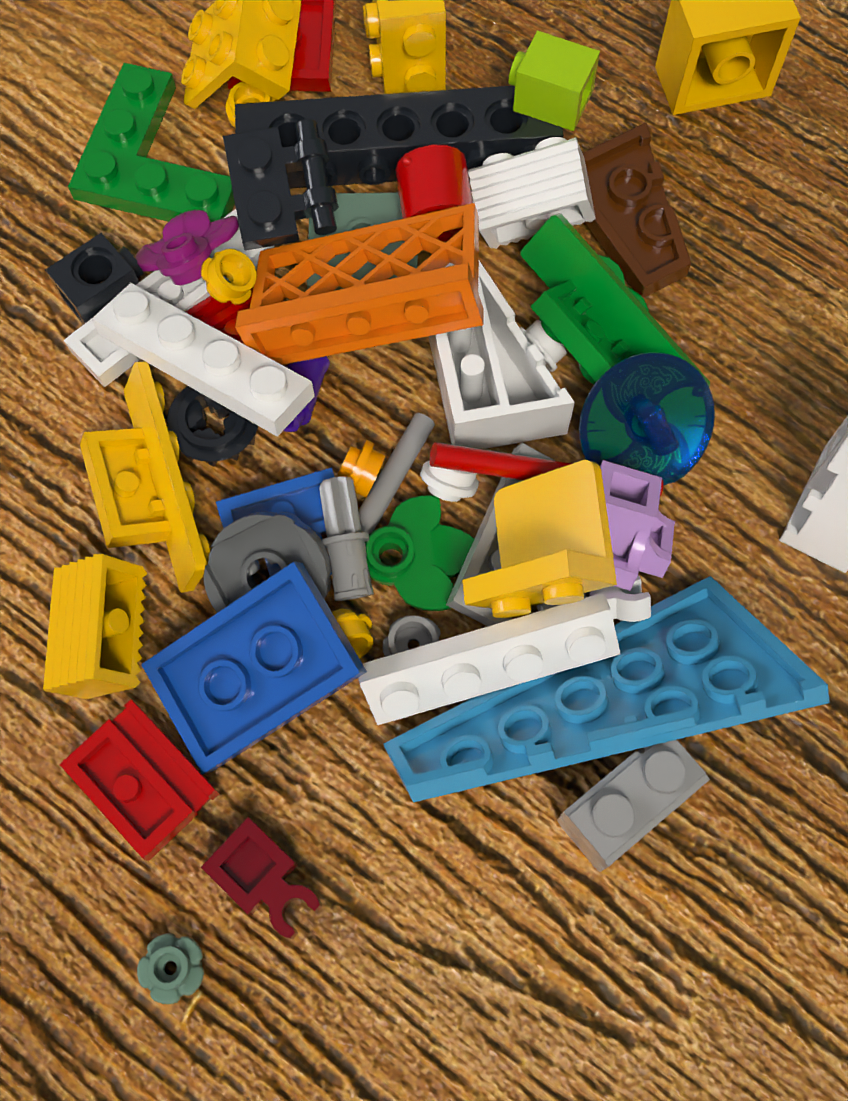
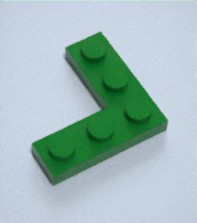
(115, 163)

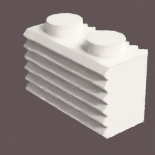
(526, 189)

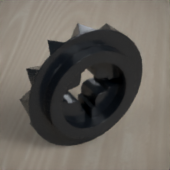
(187, 420)

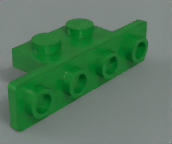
(589, 304)

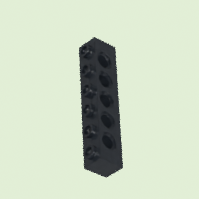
(375, 131)

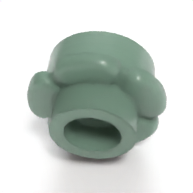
(189, 972)

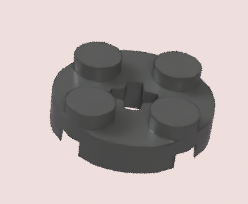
(267, 535)

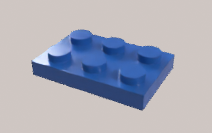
(253, 667)

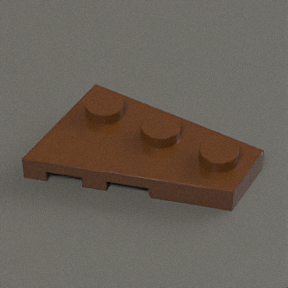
(633, 212)

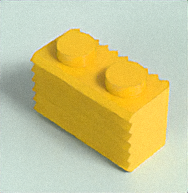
(94, 627)

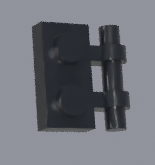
(262, 189)

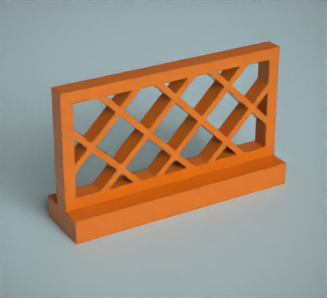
(371, 309)

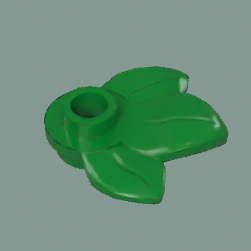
(428, 553)

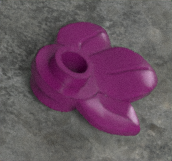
(186, 245)

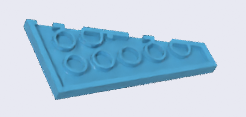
(677, 675)

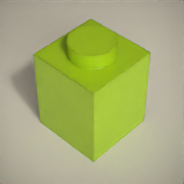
(553, 80)

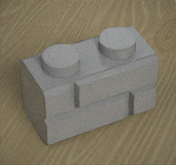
(631, 801)

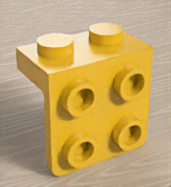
(243, 41)
(409, 44)
(549, 543)

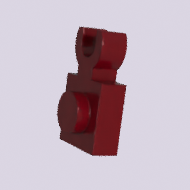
(254, 872)

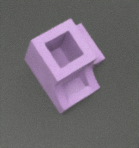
(637, 528)

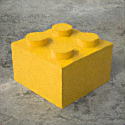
(723, 51)

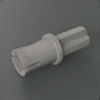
(345, 539)

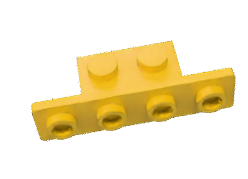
(140, 482)

